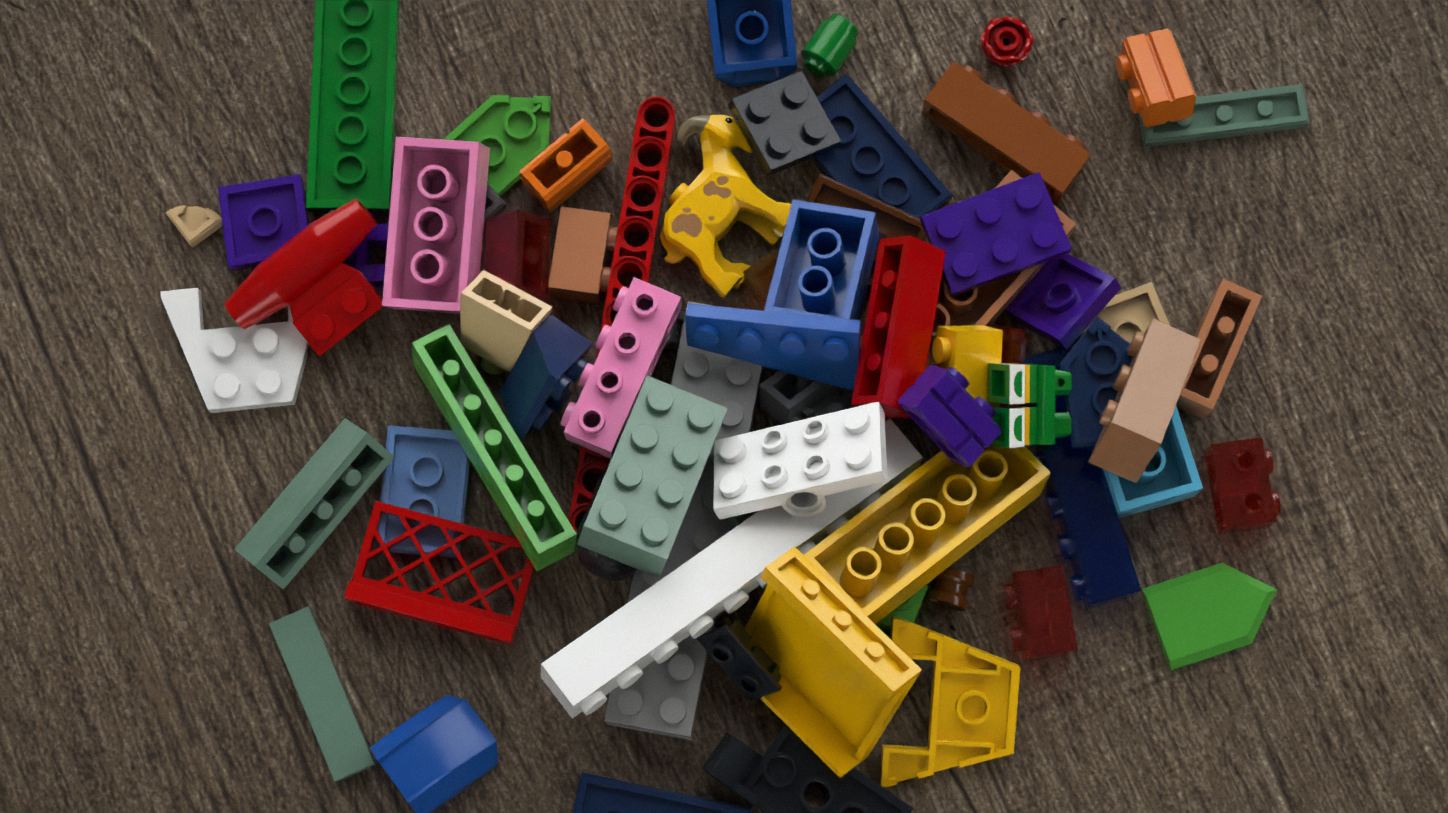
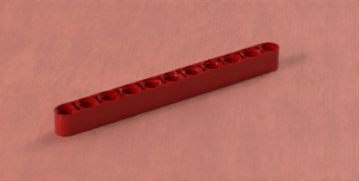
(629, 258)

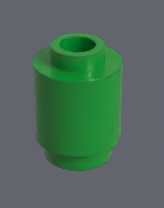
(830, 46)

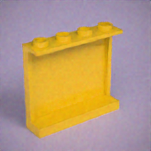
(835, 664)

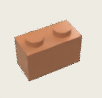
(581, 255)

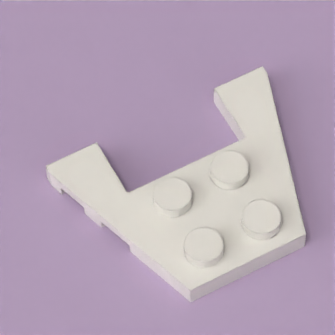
(236, 364)

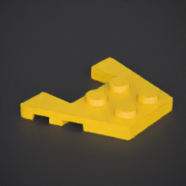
(969, 707)

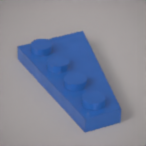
(792, 343)

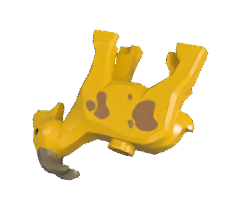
(715, 201)

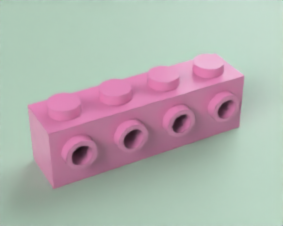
(625, 358)

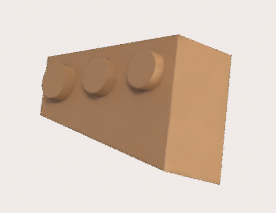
(1144, 399)

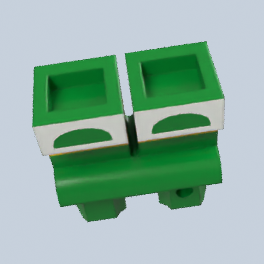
(1035, 389)

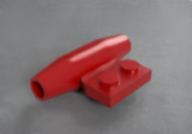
(310, 276)

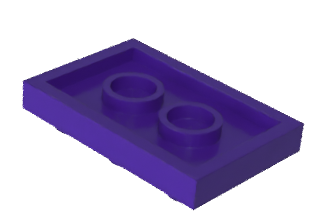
(996, 234)

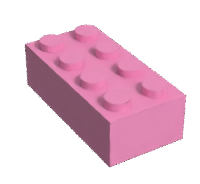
(434, 223)

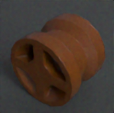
(950, 589)

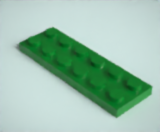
(353, 104)

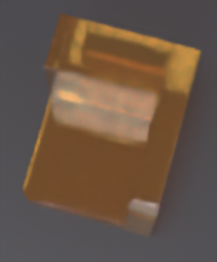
(759, 277)

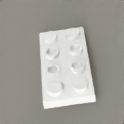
(800, 462)

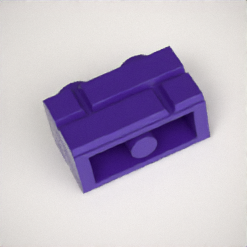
(950, 414)

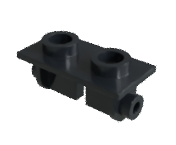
(750, 669)

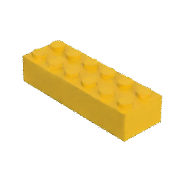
(926, 526)

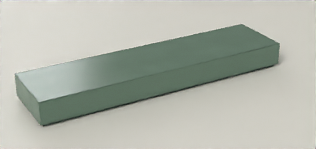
(1234, 116)
(322, 694)

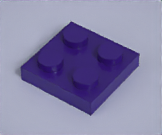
(261, 218)
(1063, 299)

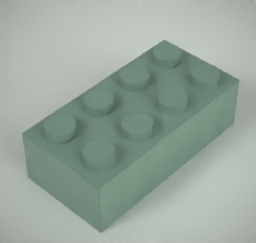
(652, 476)

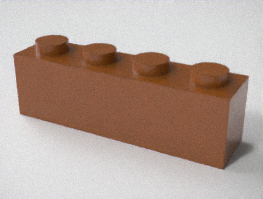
(1004, 130)

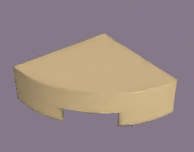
(195, 222)

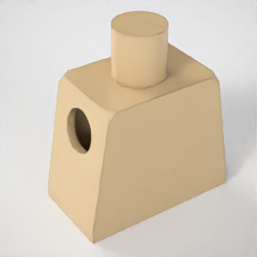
(498, 321)

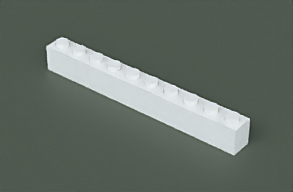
(702, 589)

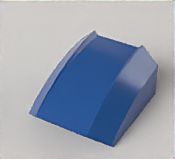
(751, 40)
(437, 753)

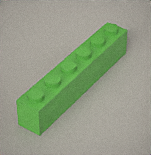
(493, 448)

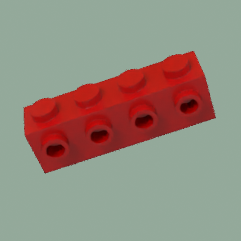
(898, 322)

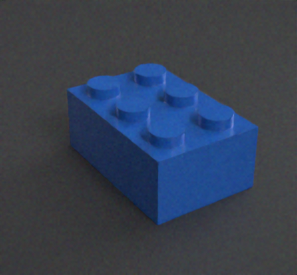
(824, 261)

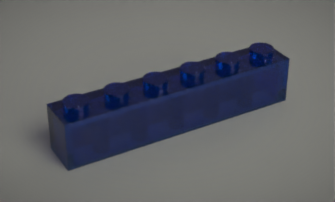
(1085, 515)

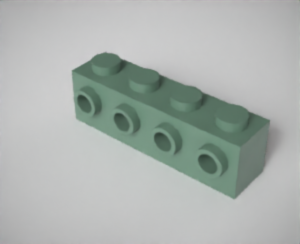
(314, 503)

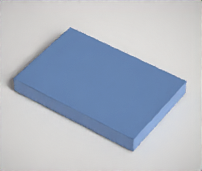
(427, 477)

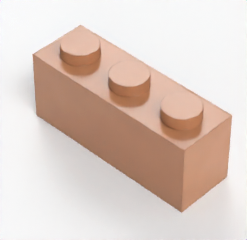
(1221, 337)

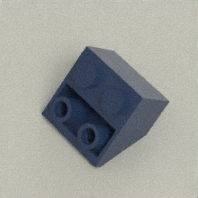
(543, 375)

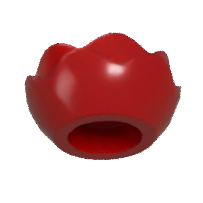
(1006, 29)

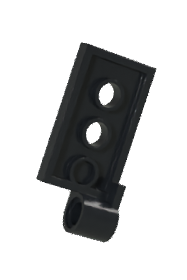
(788, 766)

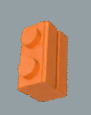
(1156, 78)
(566, 165)

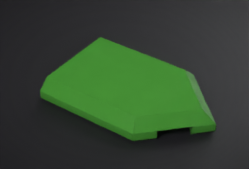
(514, 132)
(1206, 613)

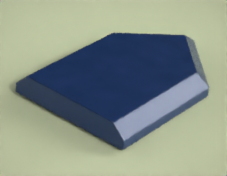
(1094, 368)

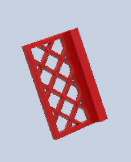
(432, 609)

